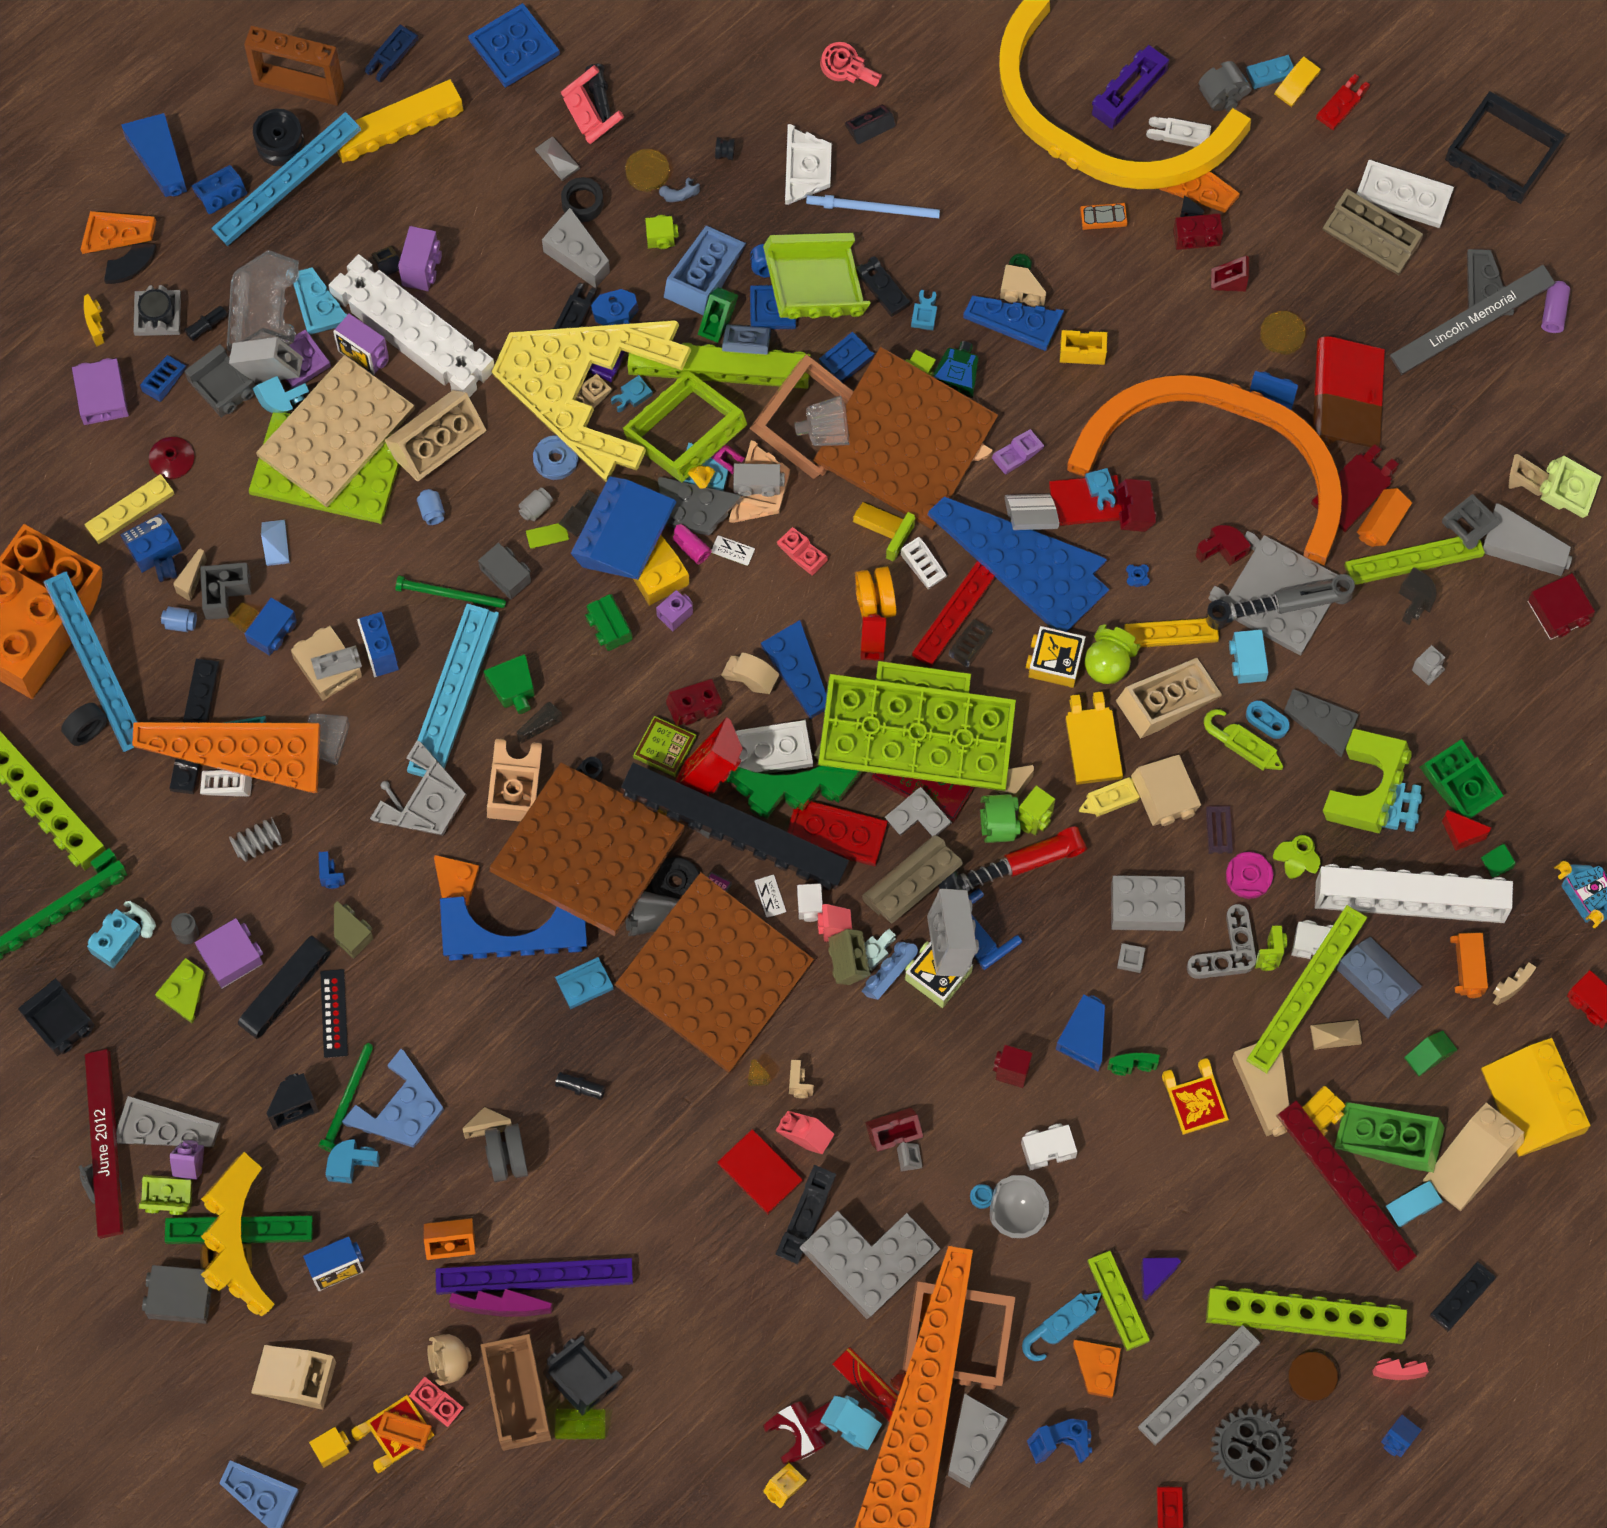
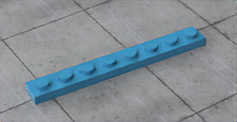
(286, 179)
(92, 658)

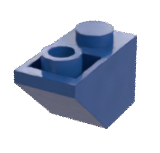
(1400, 1436)

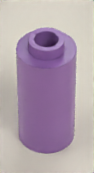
(1555, 307)

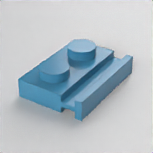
(584, 983)

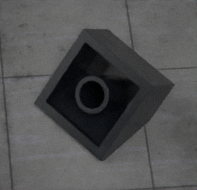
(291, 1102)

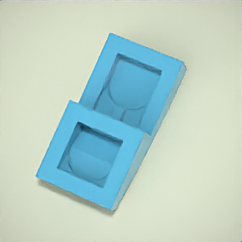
(1414, 1203)

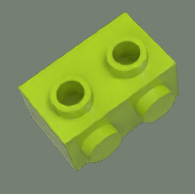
(1036, 811)

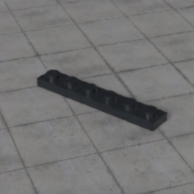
(196, 711)

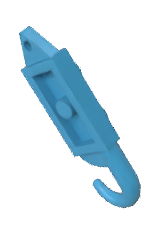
(1062, 1323)

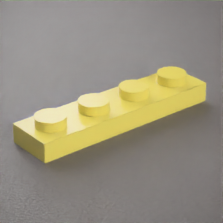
(129, 509)

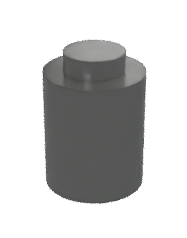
(185, 928)

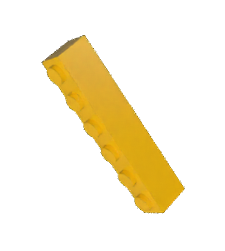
(402, 119)

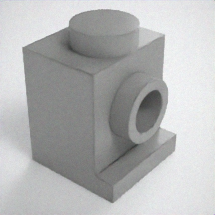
(1429, 665)

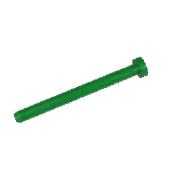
(402, 584)
(327, 1144)

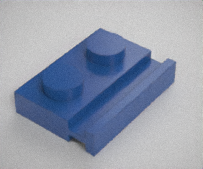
(846, 357)

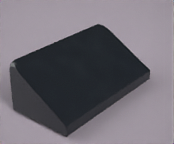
(870, 124)

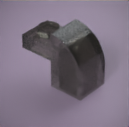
(1421, 591)

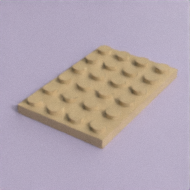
(335, 431)

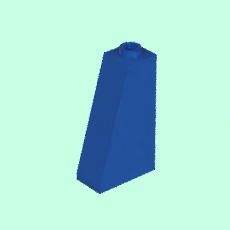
(156, 151)

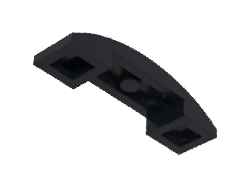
(806, 1214)

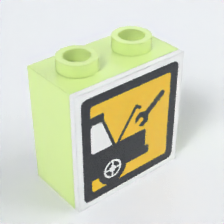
(923, 976)

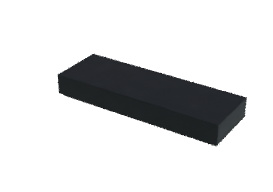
(1462, 1296)

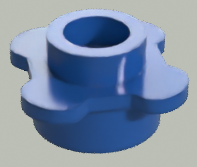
(1139, 581)

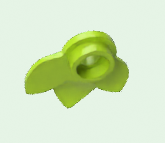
(1295, 859)

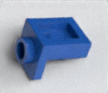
(326, 867)

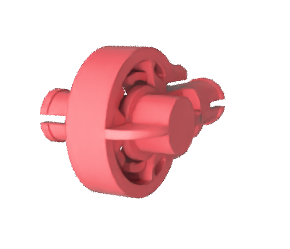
(846, 64)

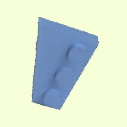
(260, 1494)

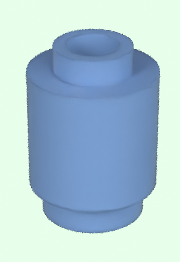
(431, 507)
(179, 619)

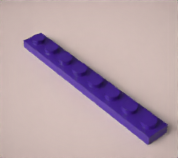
(534, 1276)

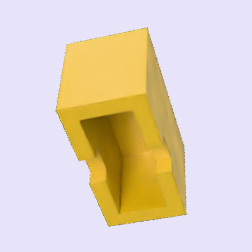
(1083, 347)

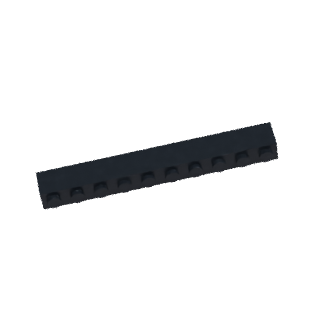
(733, 826)

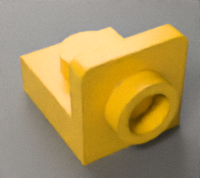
(784, 1485)

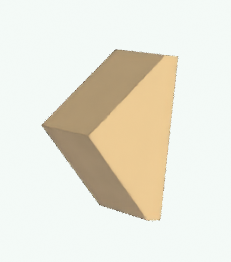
(1017, 780)

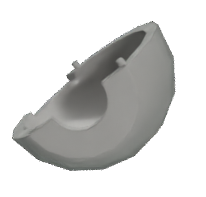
(1019, 1206)

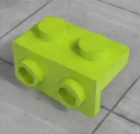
(1271, 958)
(166, 1193)

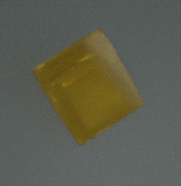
(243, 617)

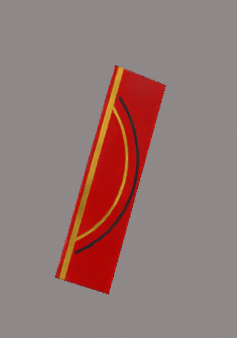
(865, 1380)

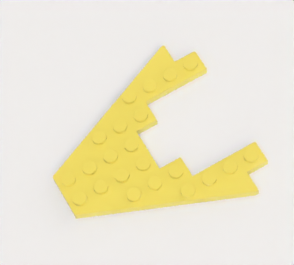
(551, 365)

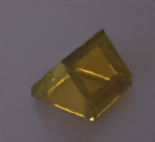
(757, 1075)

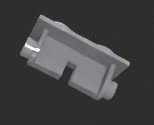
(336, 662)

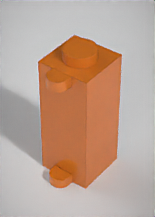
(1384, 517)
(1470, 964)

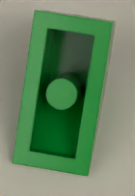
(717, 314)

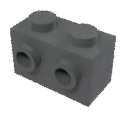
(505, 570)

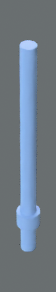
(830, 202)

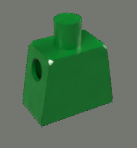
(511, 683)

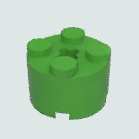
(999, 818)

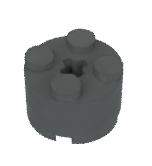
(1224, 86)

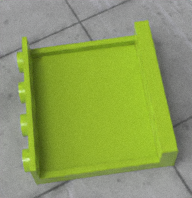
(814, 275)

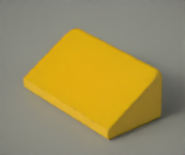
(877, 520)

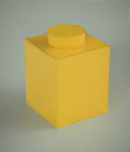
(330, 1446)

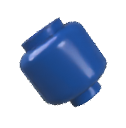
(758, 261)

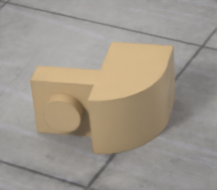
(752, 672)

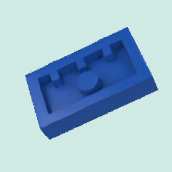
(219, 189)

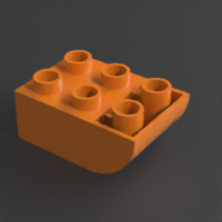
(29, 623)

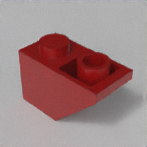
(873, 638)
(1591, 997)

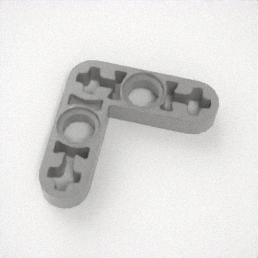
(1237, 950)

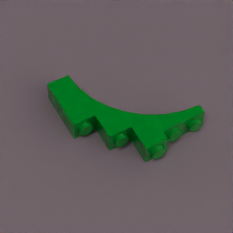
(797, 789)

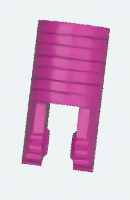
(722, 453)
(691, 544)

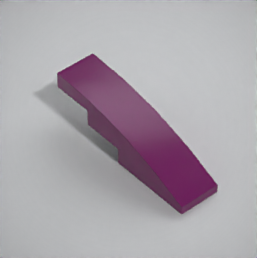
(510, 1305)

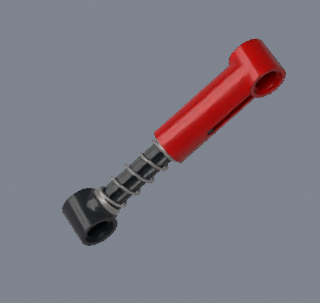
(1066, 844)

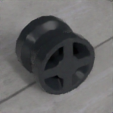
(725, 148)

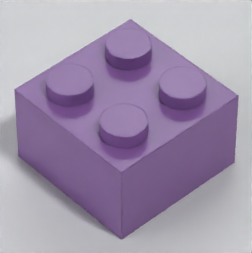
(419, 258)

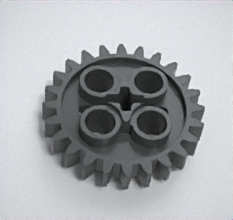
(1240, 1468)

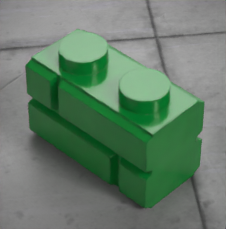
(608, 622)

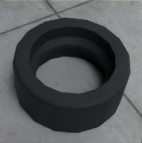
(579, 184)
(84, 724)

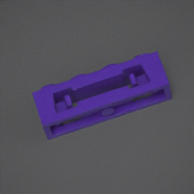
(1108, 106)

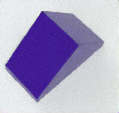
(1155, 1273)

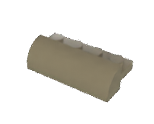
(1373, 232)
(912, 879)

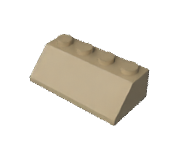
(436, 434)

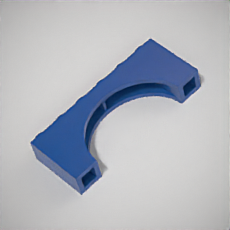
(465, 937)

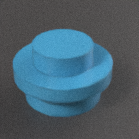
(981, 1196)

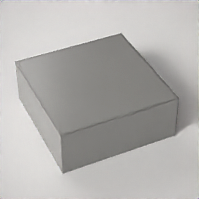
(1131, 958)

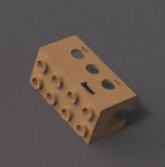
(515, 1392)

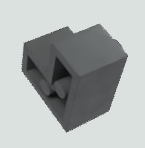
(219, 583)

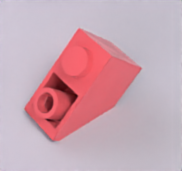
(833, 920)
(805, 1131)

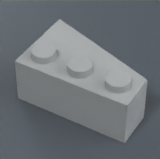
(576, 250)

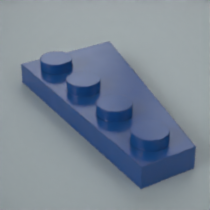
(1020, 322)
(795, 663)

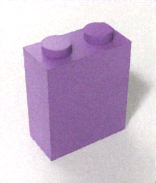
(100, 391)

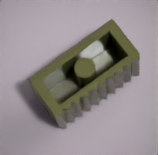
(848, 957)

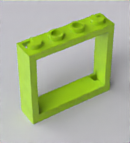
(707, 445)

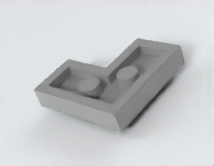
(918, 808)

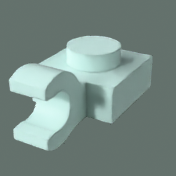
(876, 949)

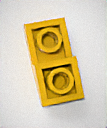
(93, 319)

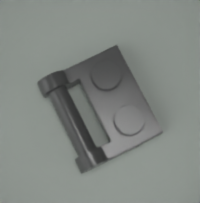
(1476, 516)

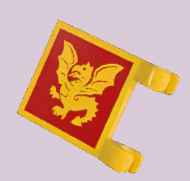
(1197, 1101)
(393, 1450)

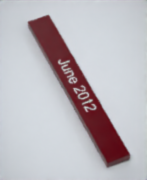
(104, 1144)

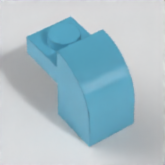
(275, 399)

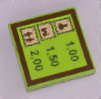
(664, 746)

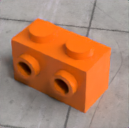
(449, 1239)

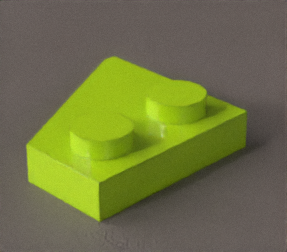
(183, 989)

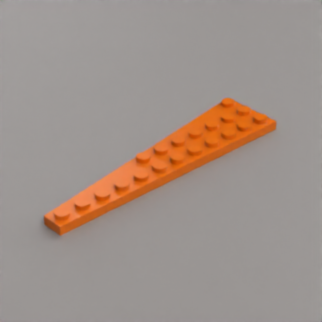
(910, 1455)

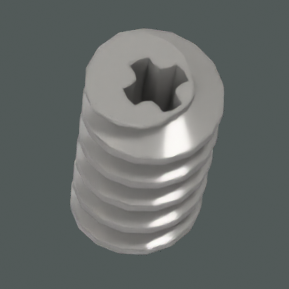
(256, 840)

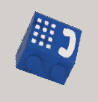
(151, 541)

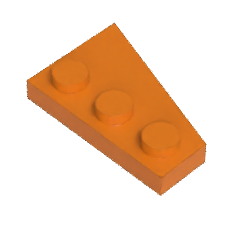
(1206, 190)
(116, 230)

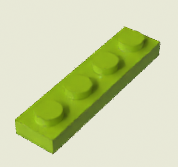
(1118, 1301)

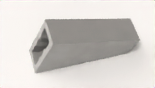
(1525, 544)

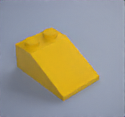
(662, 573)

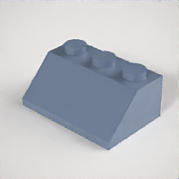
(1378, 977)

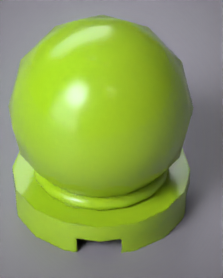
(1110, 656)

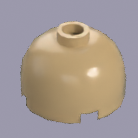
(448, 1358)

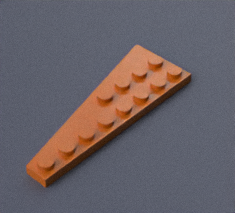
(264, 751)

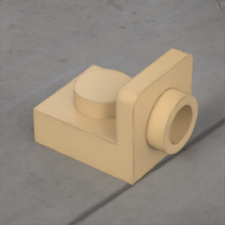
(797, 1076)

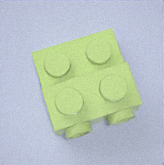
(1569, 486)

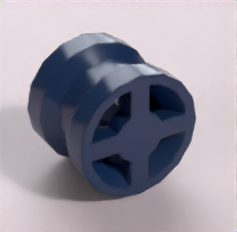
(165, 569)

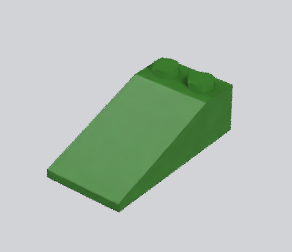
(1391, 1136)

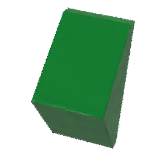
(1430, 1053)

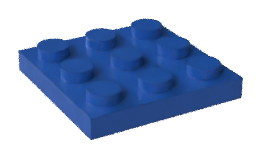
(513, 45)

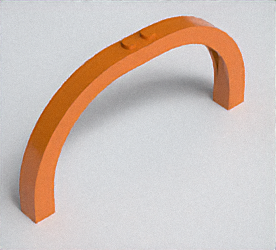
(1235, 400)

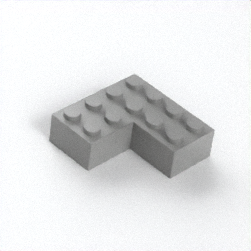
(867, 1272)

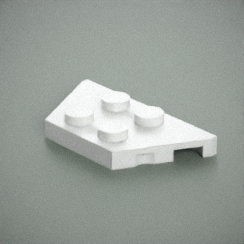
(807, 165)

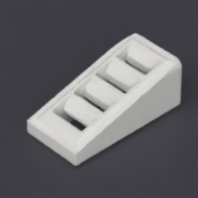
(918, 544)
(240, 787)

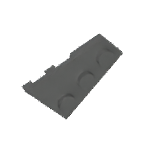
(1482, 276)
(1323, 719)

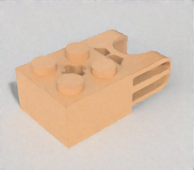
(513, 776)

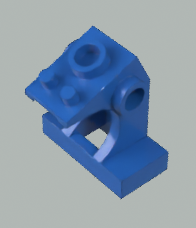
(1045, 1438)

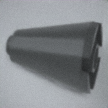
(649, 913)

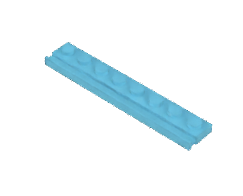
(456, 684)

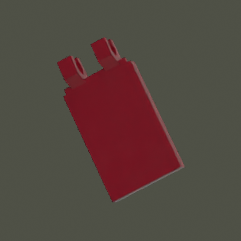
(1361, 485)

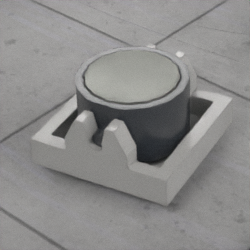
(157, 312)

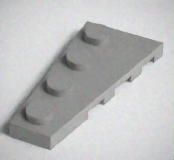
(157, 1125)

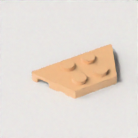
(756, 504)

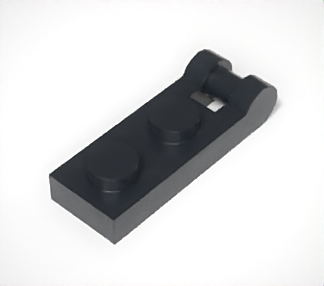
(883, 286)

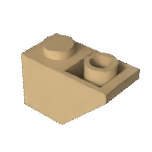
(1021, 286)

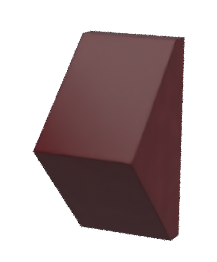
(1231, 275)

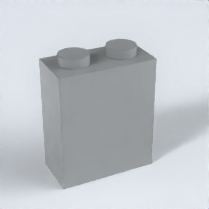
(265, 359)

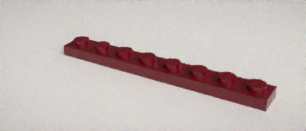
(1346, 1186)

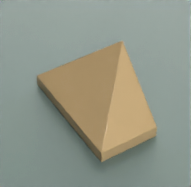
(1335, 1034)
(485, 1120)

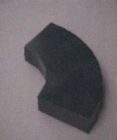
(131, 264)

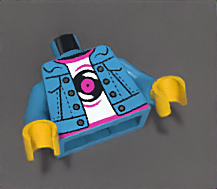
(1586, 889)

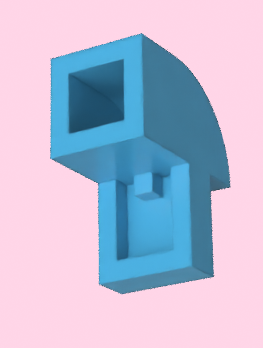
(344, 1158)

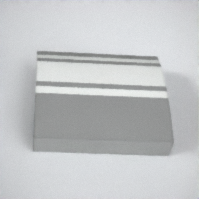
(1032, 511)

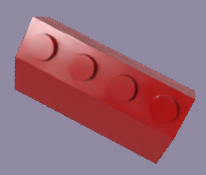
(712, 760)

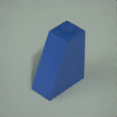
(1084, 1033)

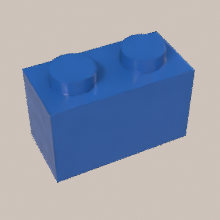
(271, 627)

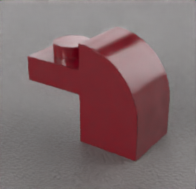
(1227, 541)

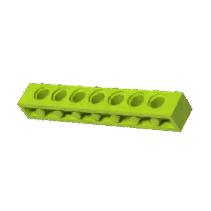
(47, 797)
(1293, 1322)

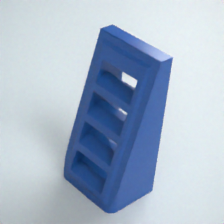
(159, 393)

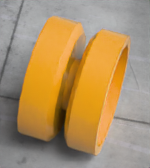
(879, 592)

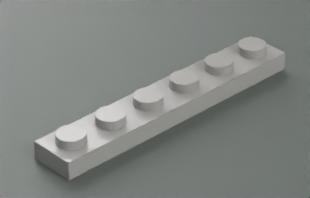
(1198, 1385)

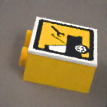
(1055, 656)

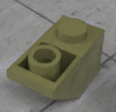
(349, 931)

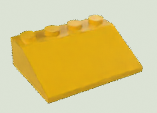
(1537, 1096)

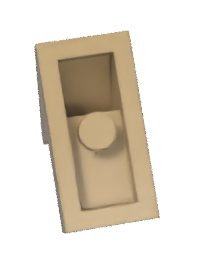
(1527, 475)

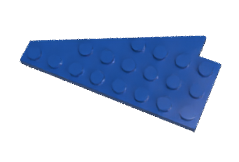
(1039, 570)

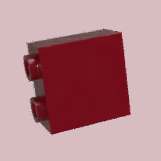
(1561, 606)

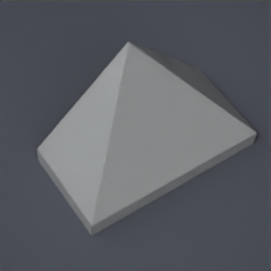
(557, 158)

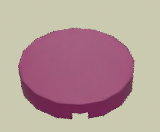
(1249, 875)

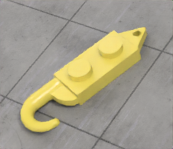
(1110, 797)

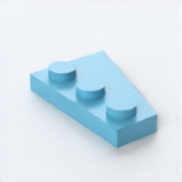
(316, 303)

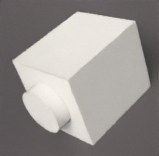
(809, 901)

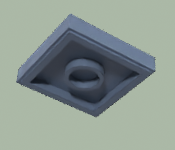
(746, 339)

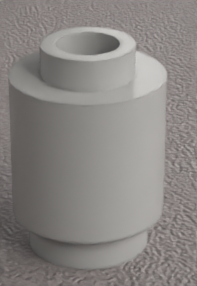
(535, 504)

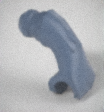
(673, 195)

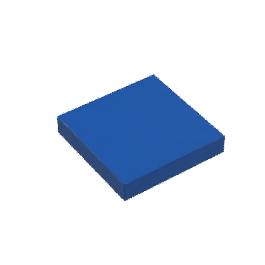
(765, 311)

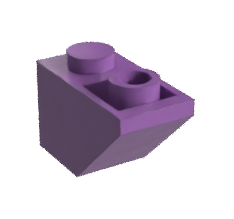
(187, 1160)

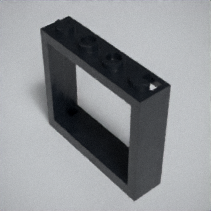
(1520, 120)

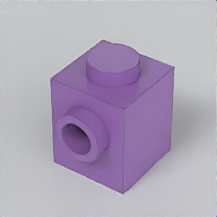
(675, 610)

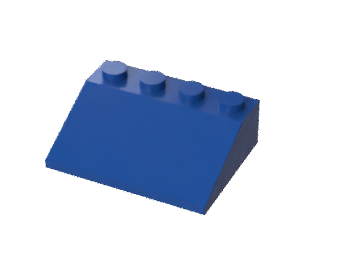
(622, 528)

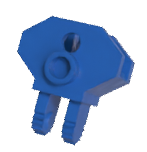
(617, 310)

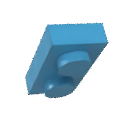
(1269, 71)

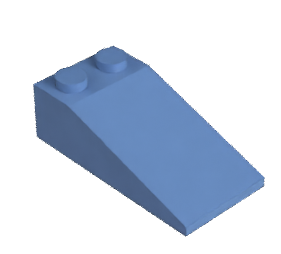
(703, 269)

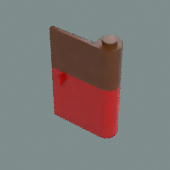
(1348, 392)

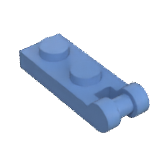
(890, 970)

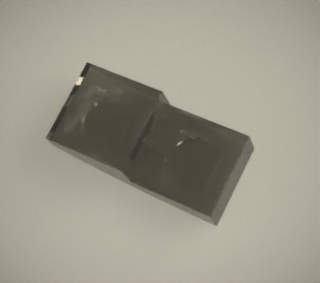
(577, 516)

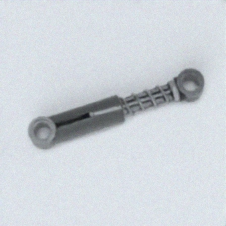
(1283, 601)

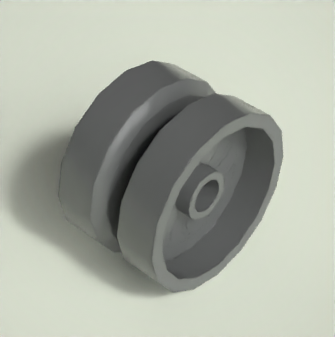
(503, 1153)

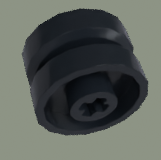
(278, 136)

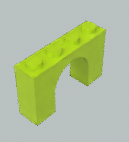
(1370, 810)

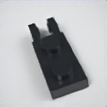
(576, 309)

